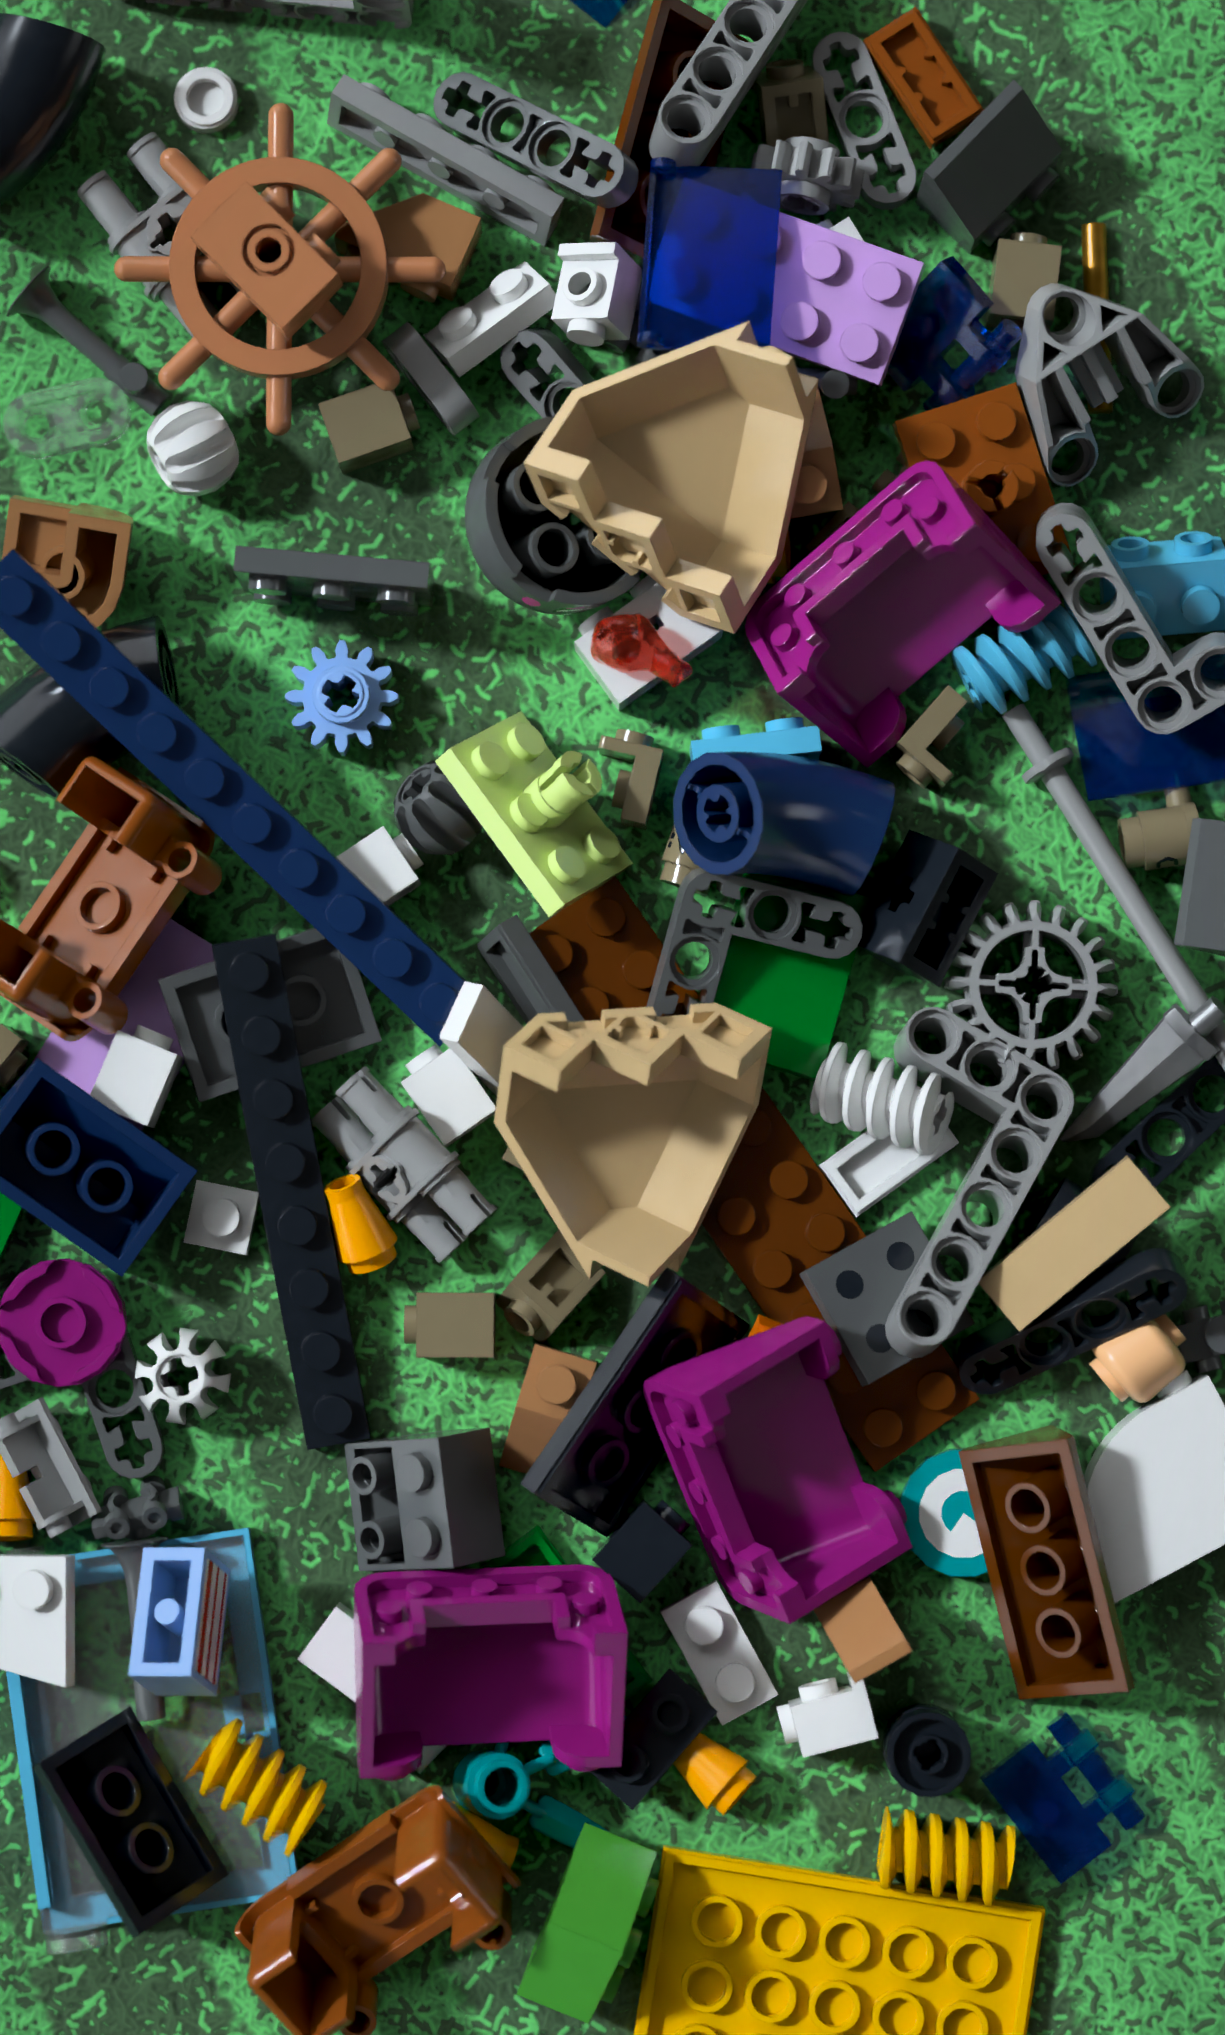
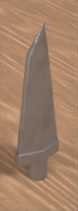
(1161, 1059)

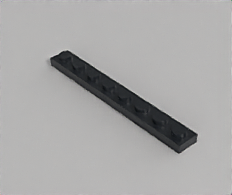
(291, 1190)

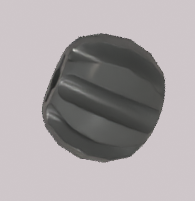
(433, 813)

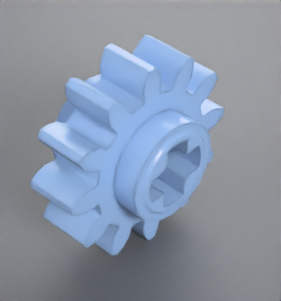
(347, 721)

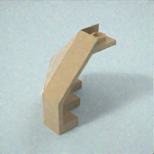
(685, 469)
(630, 1125)

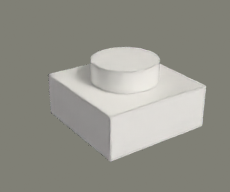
(222, 1217)

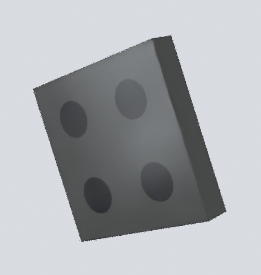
(861, 1287)

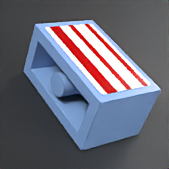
(179, 1622)

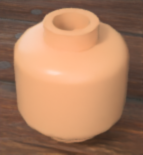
(1141, 1360)

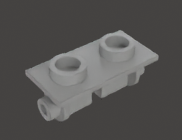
(61, 1491)

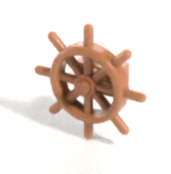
(277, 270)

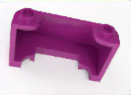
(888, 605)
(774, 1470)
(488, 1663)

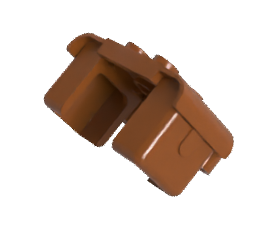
(104, 902)
(368, 1907)

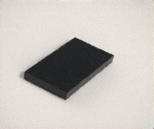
(608, 1435)

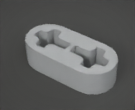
(430, 378)

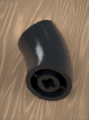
(43, 90)
(50, 733)

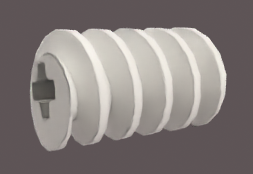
(880, 1101)

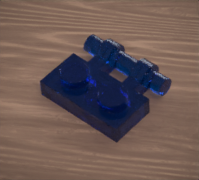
(940, 316)
(1048, 1811)

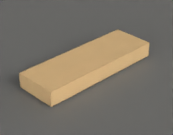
(1073, 1243)

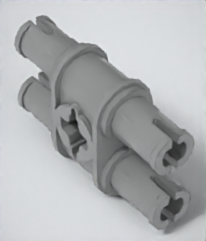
(141, 232)
(403, 1164)

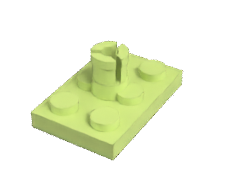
(536, 810)

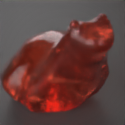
(633, 645)

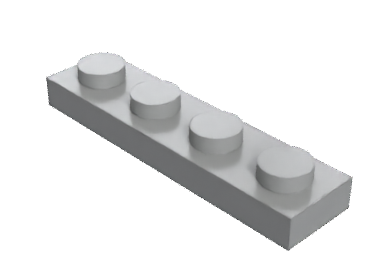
(444, 160)

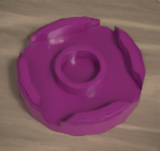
(62, 1322)

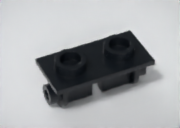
(656, 1737)

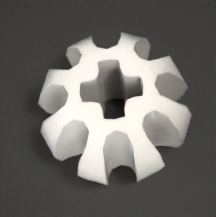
(192, 448)
(167, 1363)

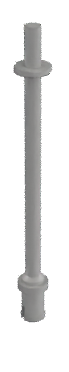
(1050, 769)

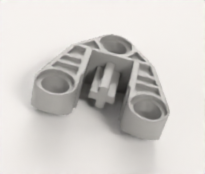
(1048, 394)

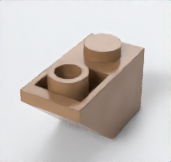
(424, 229)

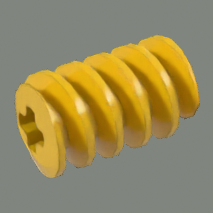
(259, 1785)
(945, 1856)

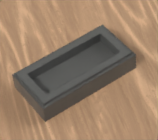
(525, 972)

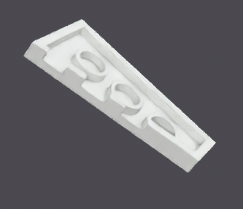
(38, 1617)

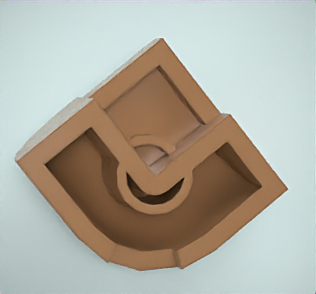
(75, 548)

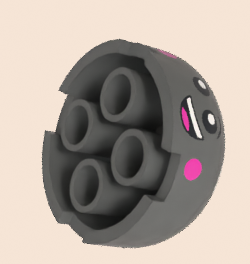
(539, 568)

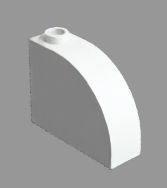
(1160, 1485)

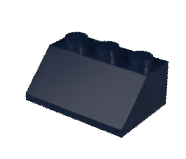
(84, 1167)

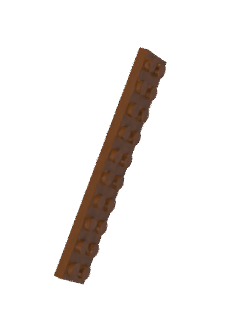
(773, 1203)

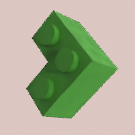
(590, 1925)

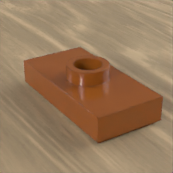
(923, 78)

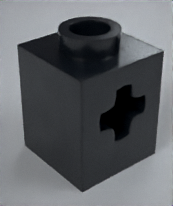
(644, 1548)

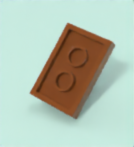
(993, 458)

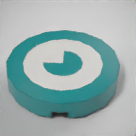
(942, 1517)

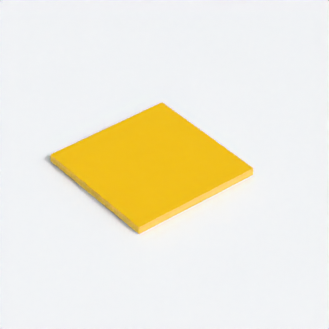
(829, 1954)

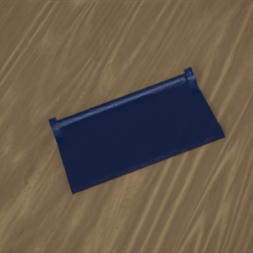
(708, 253)
(1125, 757)

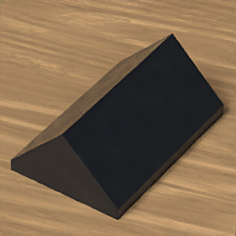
(130, 1821)

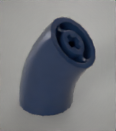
(782, 817)

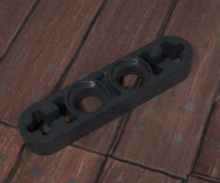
(1182, 1110)
(1076, 1329)

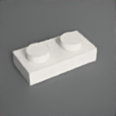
(491, 318)
(719, 1652)

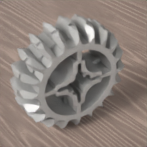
(1033, 953)

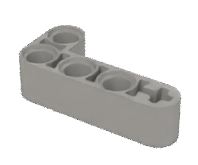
(1127, 614)

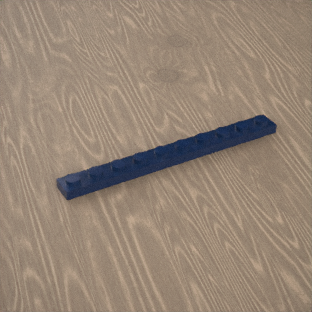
(225, 796)

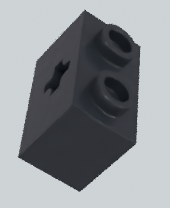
(925, 907)

